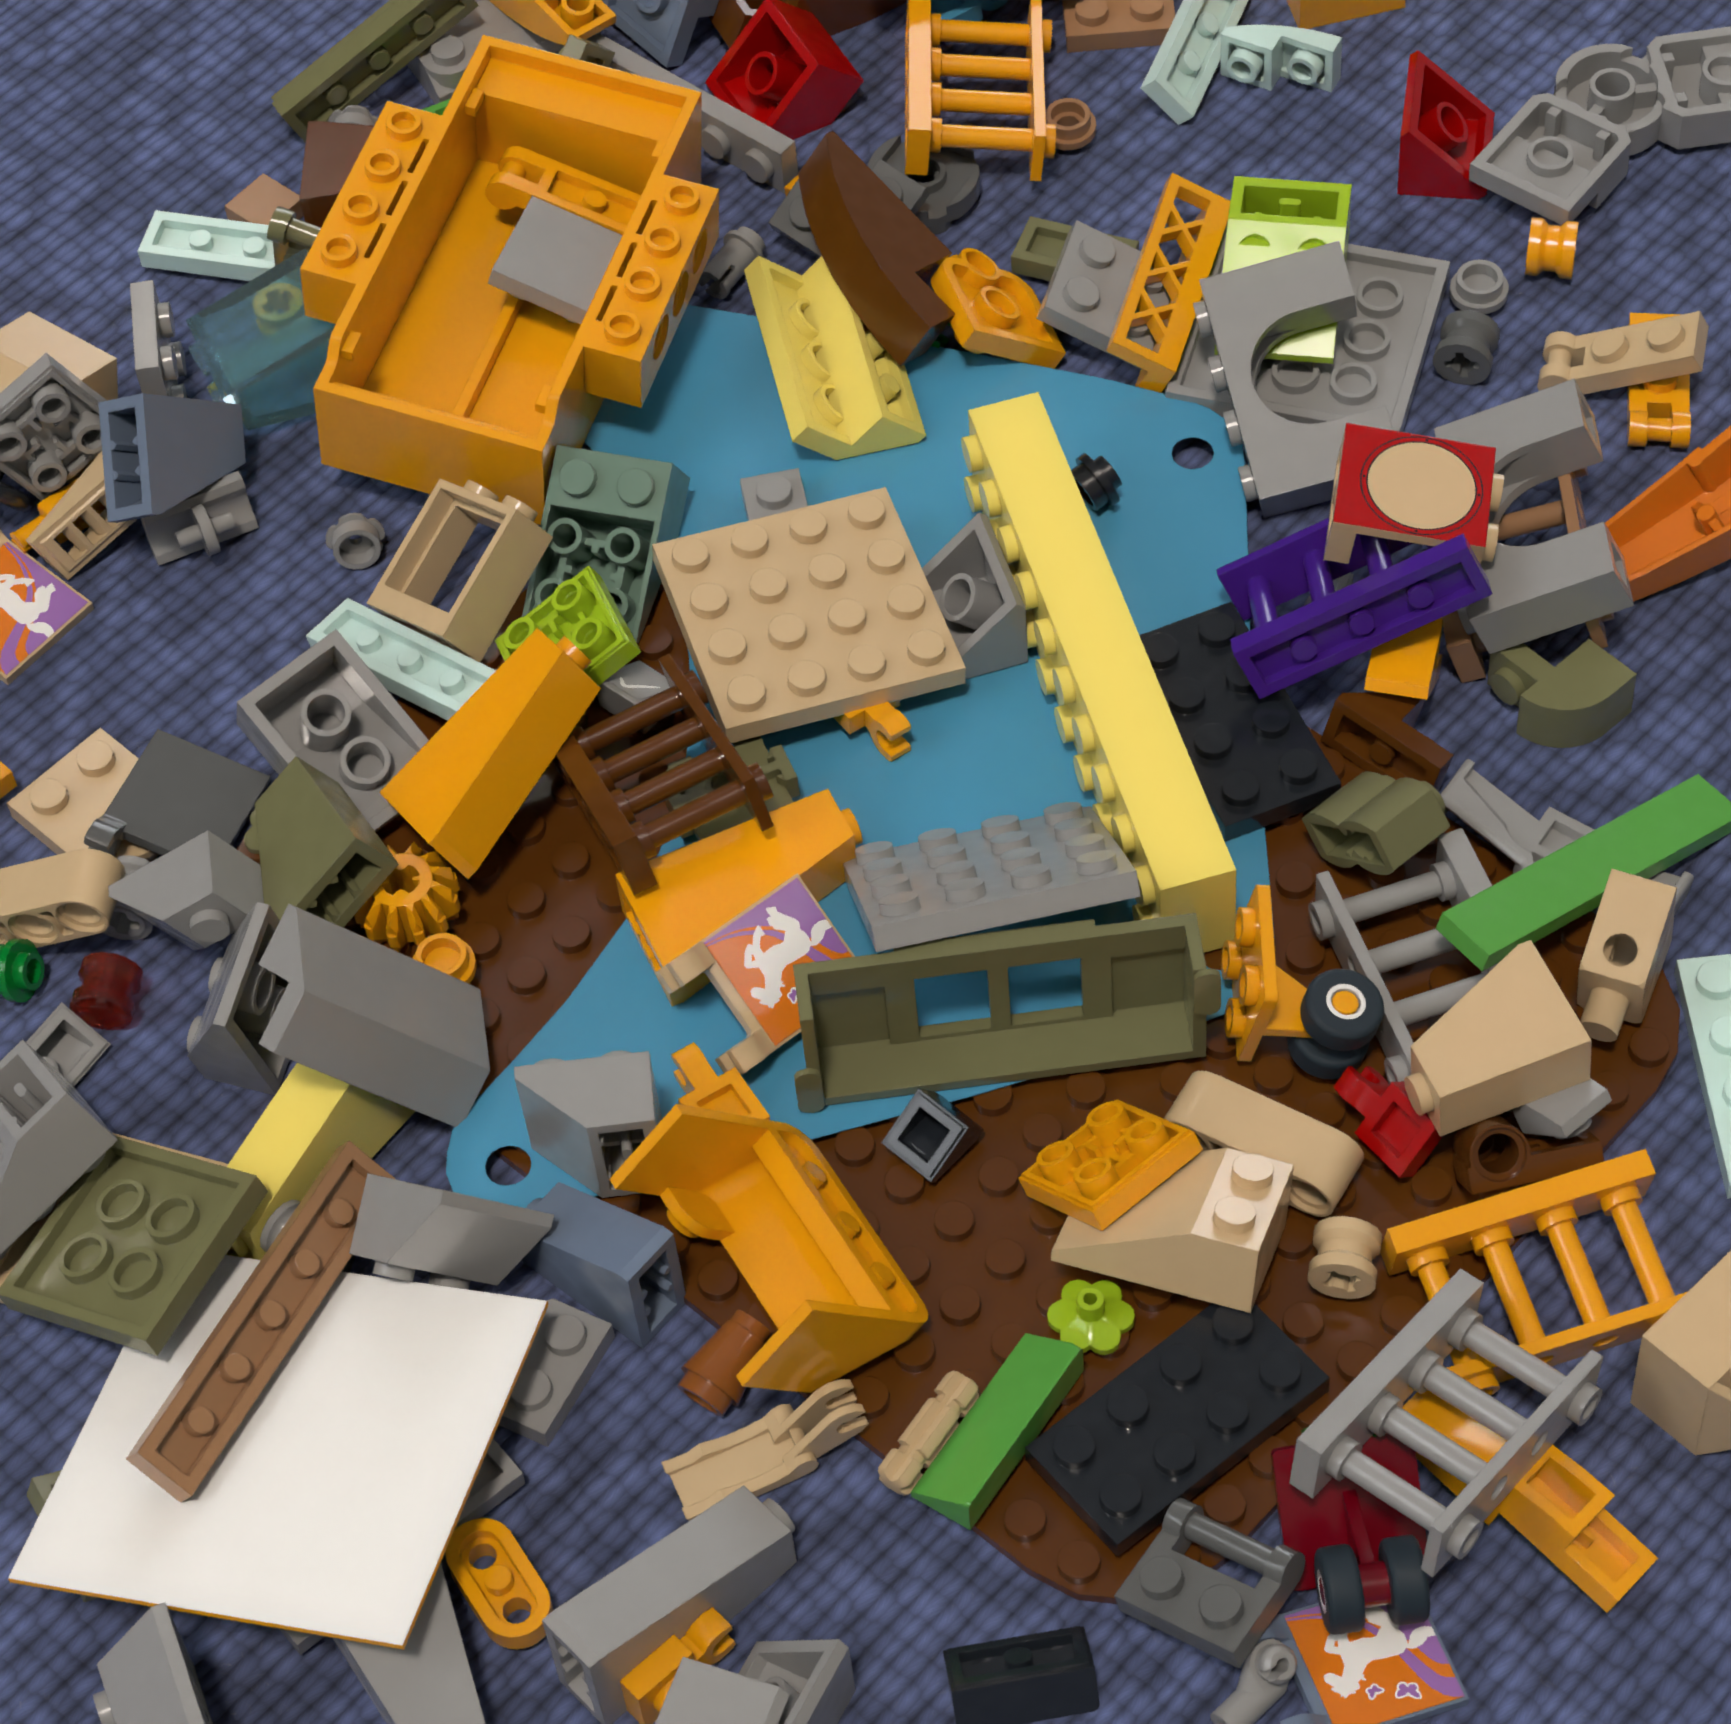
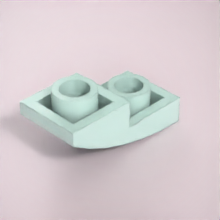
(1266, 52)

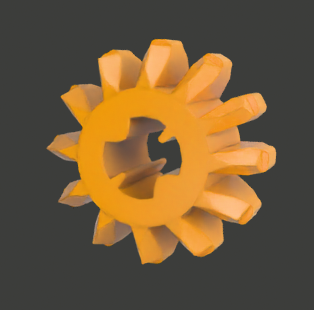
(412, 900)

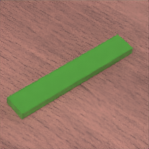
(1576, 875)

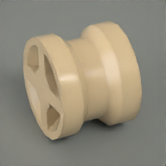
(1344, 1257)

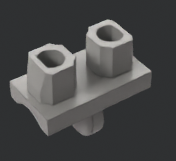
(201, 521)

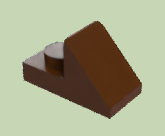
(1381, 738)

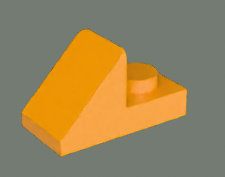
(1407, 663)

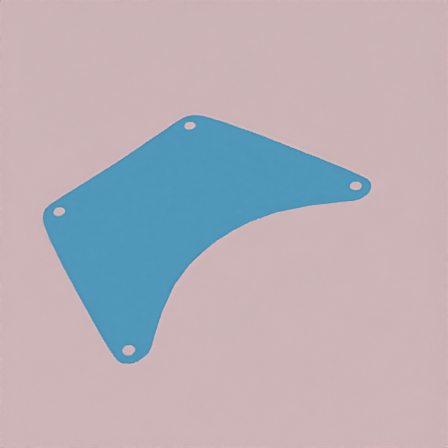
(973, 745)

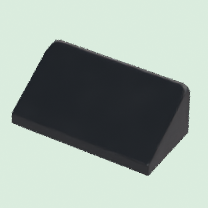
(1022, 1678)

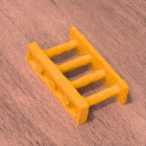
(927, 98)
(1553, 1210)

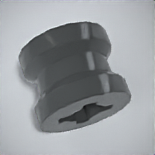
(1466, 347)

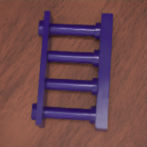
(1344, 620)

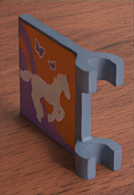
(1371, 1674)

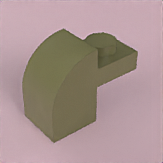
(1564, 702)

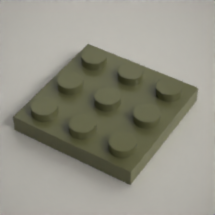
(133, 1245)

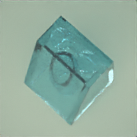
(263, 347)

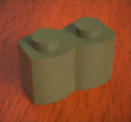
(1377, 822)

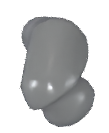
(1260, 1684)

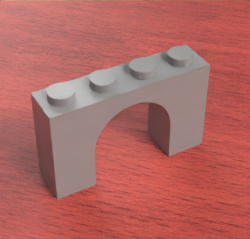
(1248, 315)
(1561, 579)

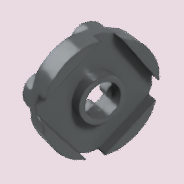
(954, 183)

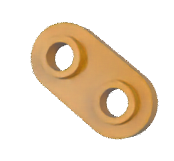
(501, 1588)

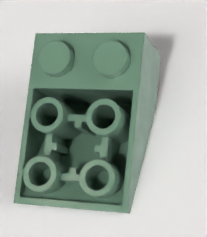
(607, 516)

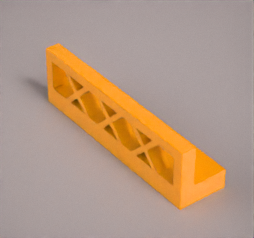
(1199, 247)

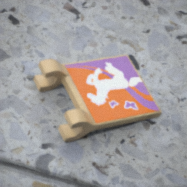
(34, 610)
(753, 967)

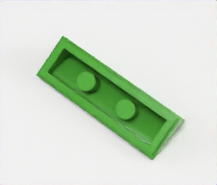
(999, 1428)

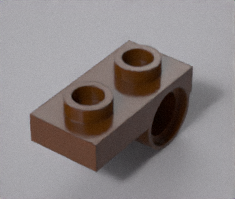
(1522, 1158)

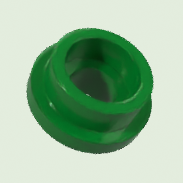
(20, 970)

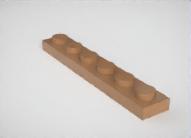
(256, 1329)

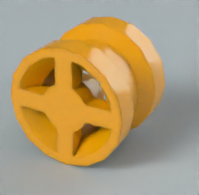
(1551, 248)

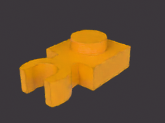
(650, 1681)

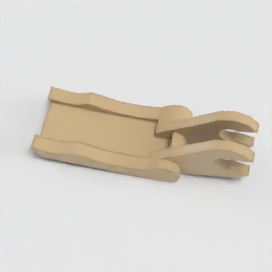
(768, 1450)

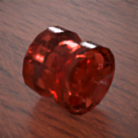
(107, 990)

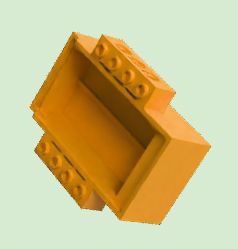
(434, 362)

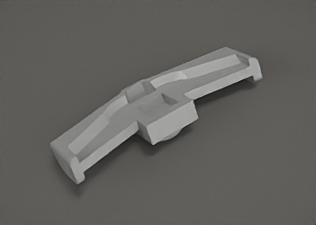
(1517, 831)

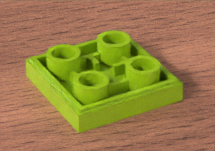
(587, 617)

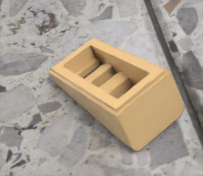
(77, 503)

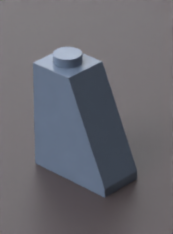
(165, 451)
(609, 1262)

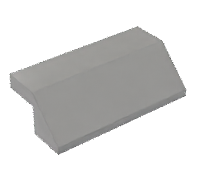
(376, 1018)

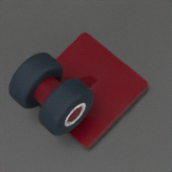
(1355, 1543)

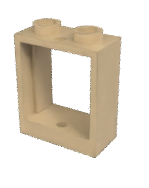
(433, 549)

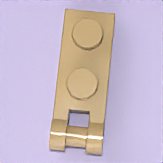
(1626, 354)

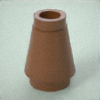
(713, 1369)

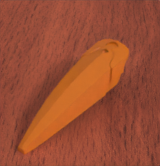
(1678, 522)

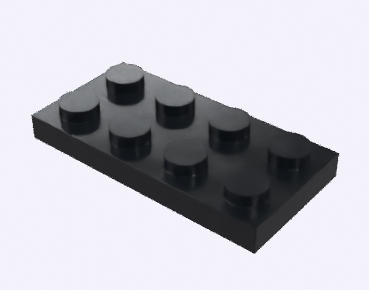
(1246, 750)
(1175, 1421)

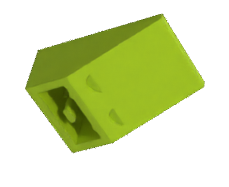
(1280, 219)

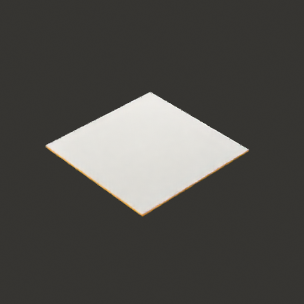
(329, 1488)

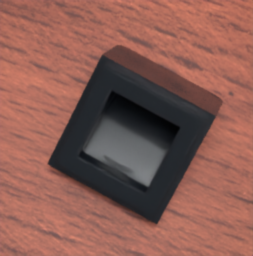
(931, 1134)

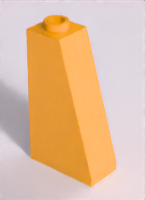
(493, 751)
(733, 869)

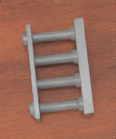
(1452, 878)
(1415, 1363)

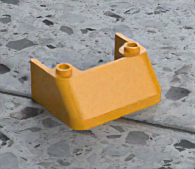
(789, 1234)

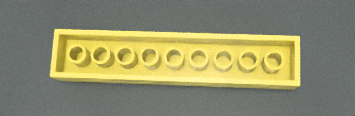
(1098, 669)

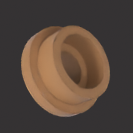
(1073, 123)

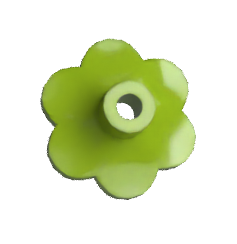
(1091, 1316)

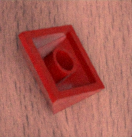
(1440, 134)

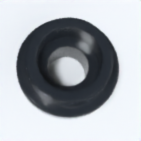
(1096, 481)

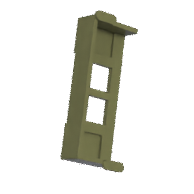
(1139, 1000)

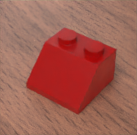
(785, 71)

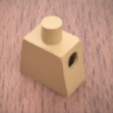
(1624, 953)

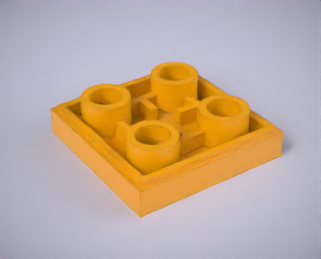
(1109, 1163)

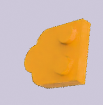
(995, 310)

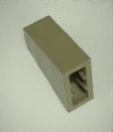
(317, 846)

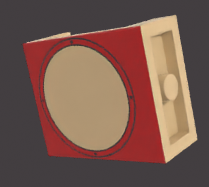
(1412, 491)

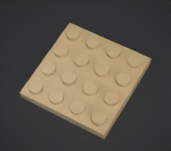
(807, 615)

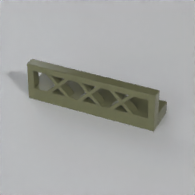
(366, 58)

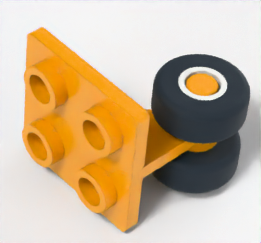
(1323, 1024)

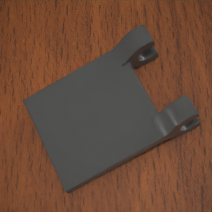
(177, 795)

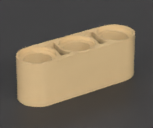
(58, 897)
(1246, 1121)

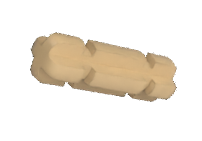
(928, 1432)

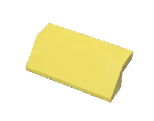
(829, 370)

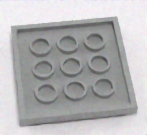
(1374, 355)
(987, 876)

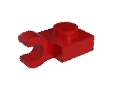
(1390, 1122)

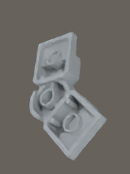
(1603, 109)

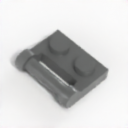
(1202, 1603)

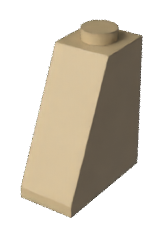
(1499, 1046)

